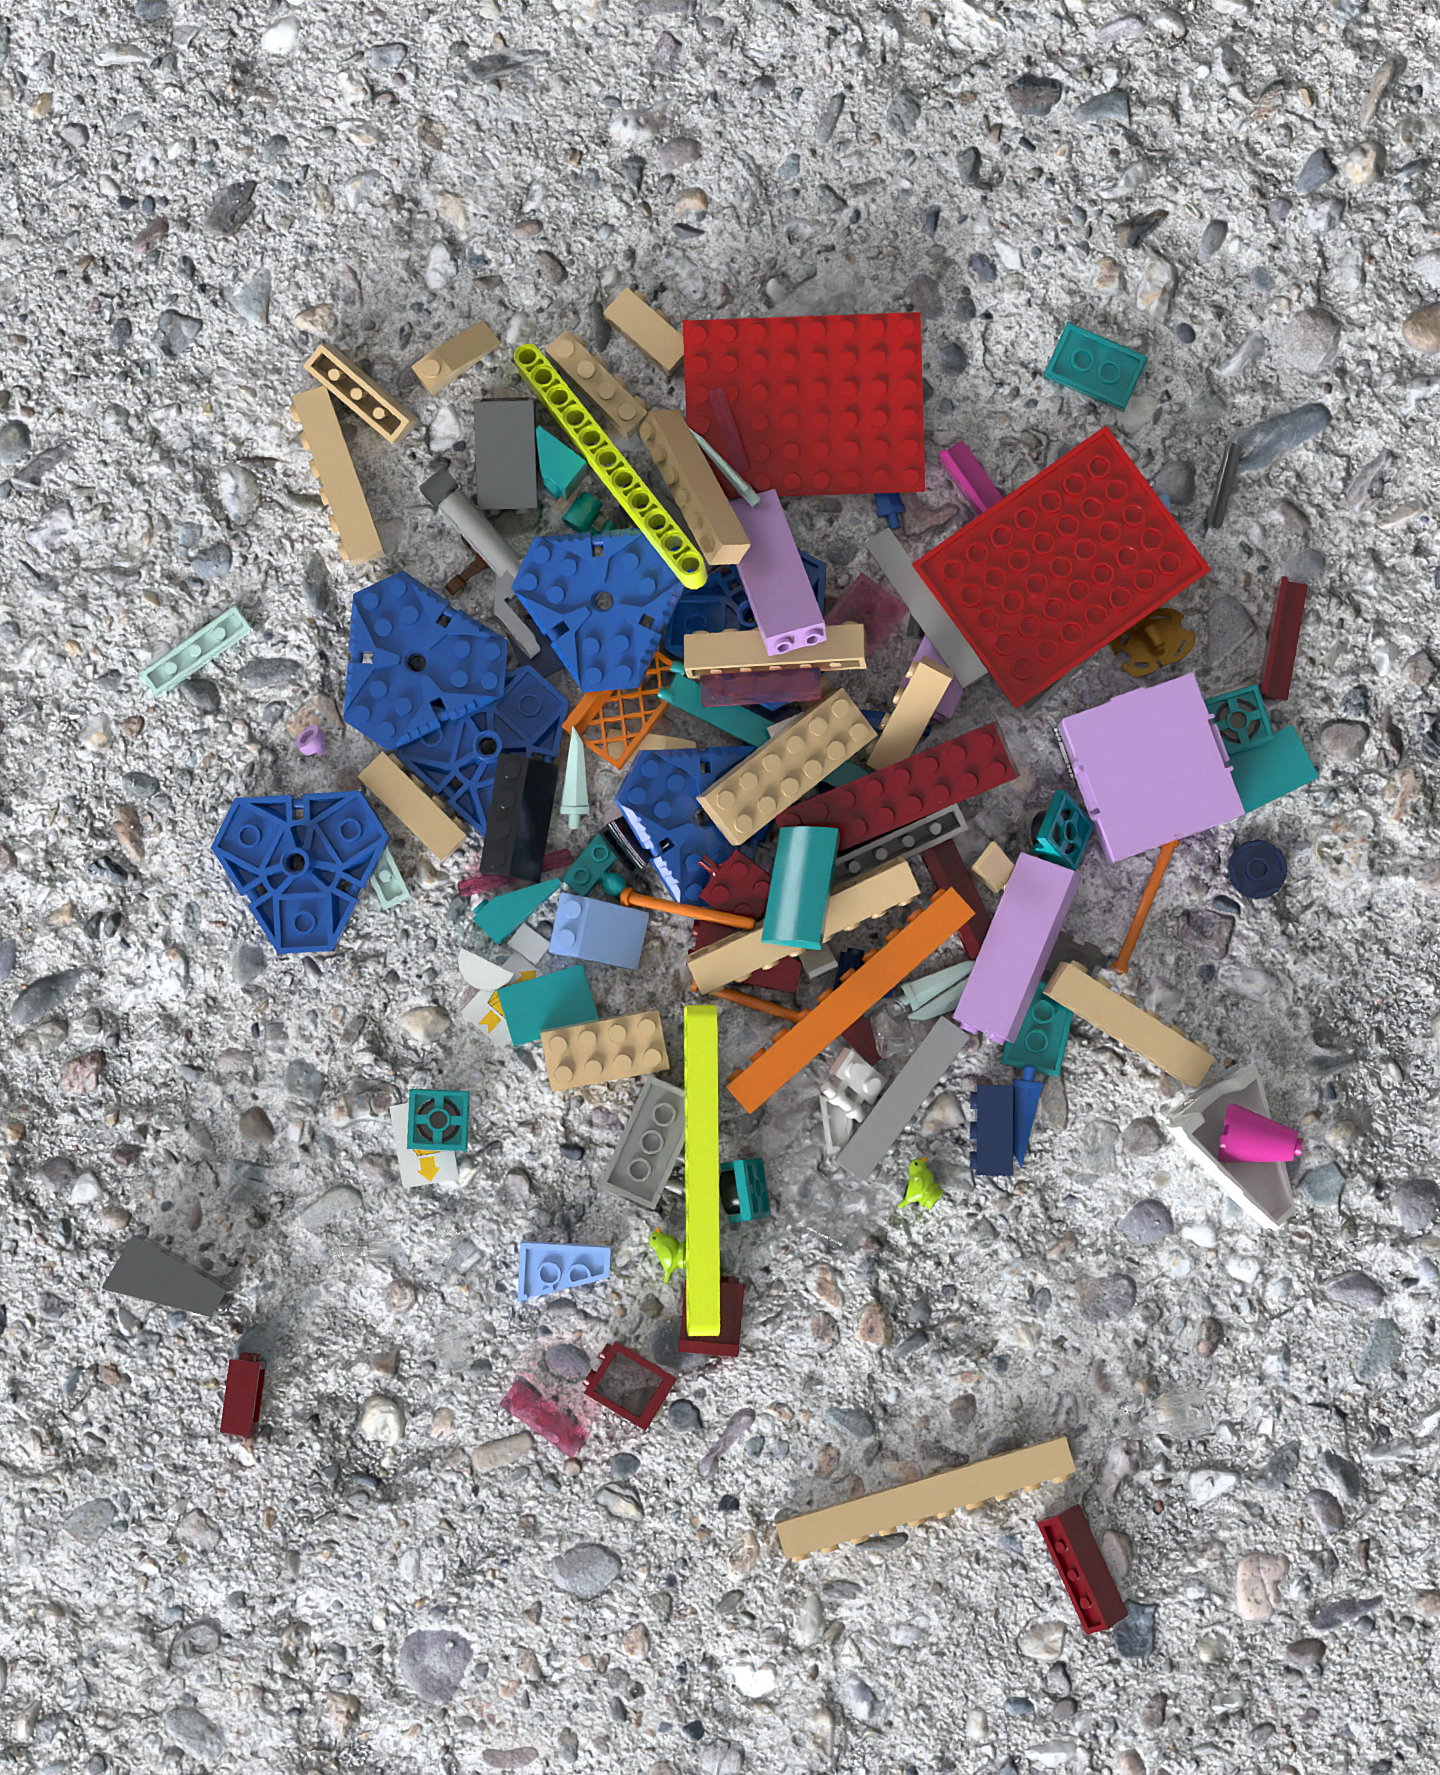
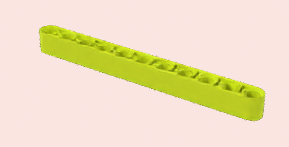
(613, 476)
(702, 1170)

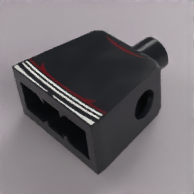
(626, 846)

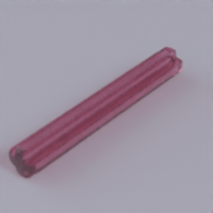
(485, 882)

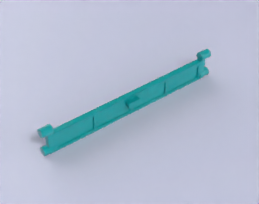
(737, 721)

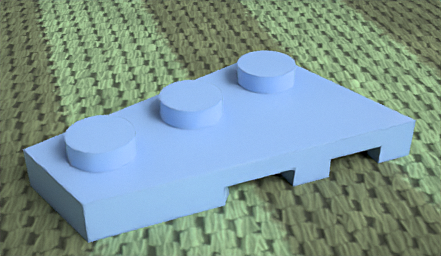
(556, 1266)

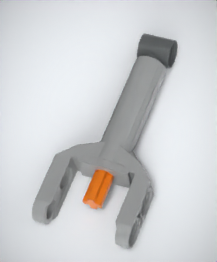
(490, 546)

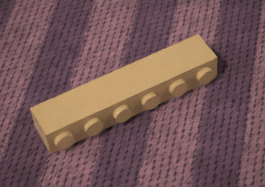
(338, 476)
(694, 487)
(745, 652)
(1129, 1024)

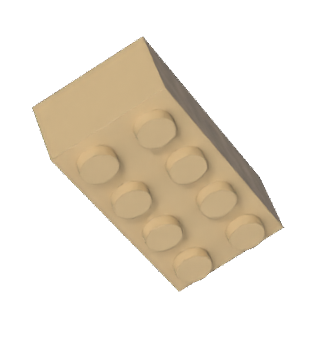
(604, 1049)

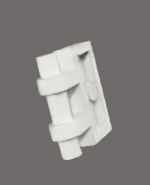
(859, 1077)

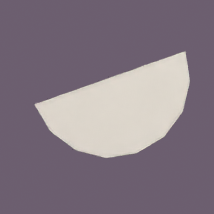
(482, 973)
(836, 1125)

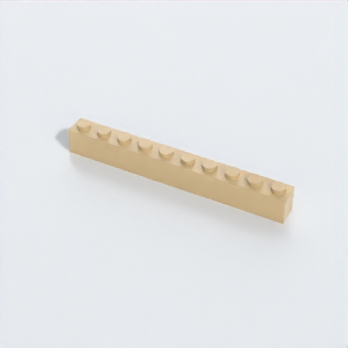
(925, 1497)

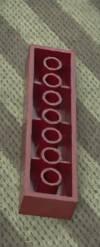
(909, 787)

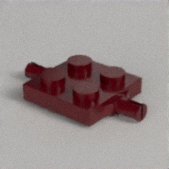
(736, 886)

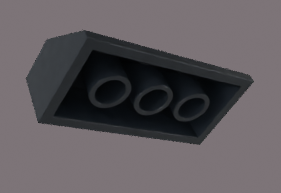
(519, 818)

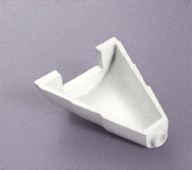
(1198, 1124)

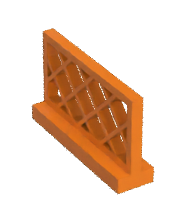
(593, 705)

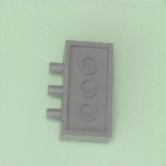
(649, 1146)

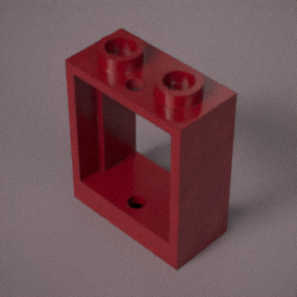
(243, 1394)
(656, 1400)

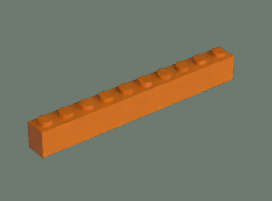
(850, 1000)

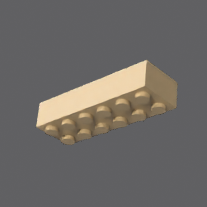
(786, 766)

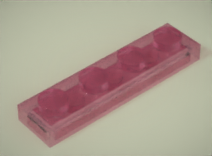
(761, 687)

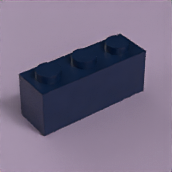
(992, 1130)

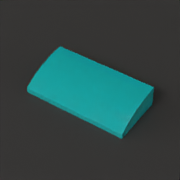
(801, 887)

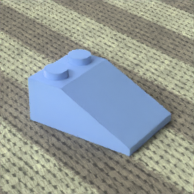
(598, 931)

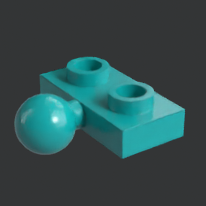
(592, 868)

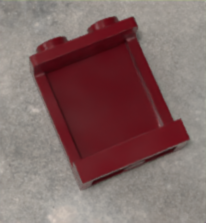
(730, 1323)

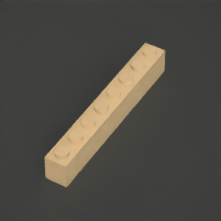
(849, 903)

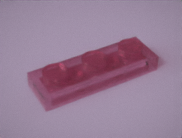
(544, 1418)

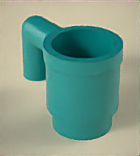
(584, 513)

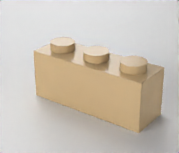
(646, 330)

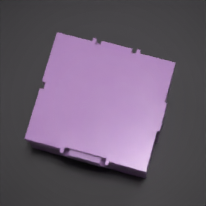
(1151, 767)

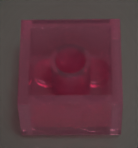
(869, 605)

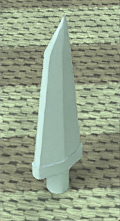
(742, 487)
(575, 786)
(927, 987)
(942, 1004)

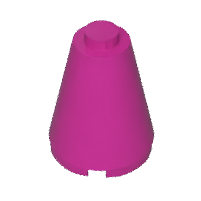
(1256, 1138)

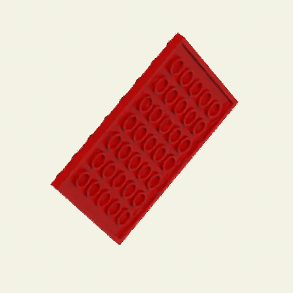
(813, 399)
(1061, 567)

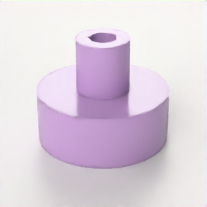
(311, 741)

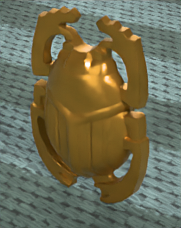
(1155, 642)

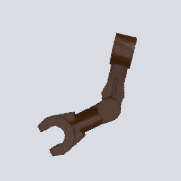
(473, 569)

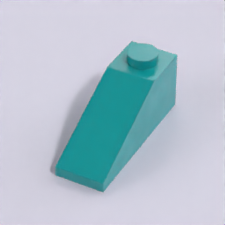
(508, 911)

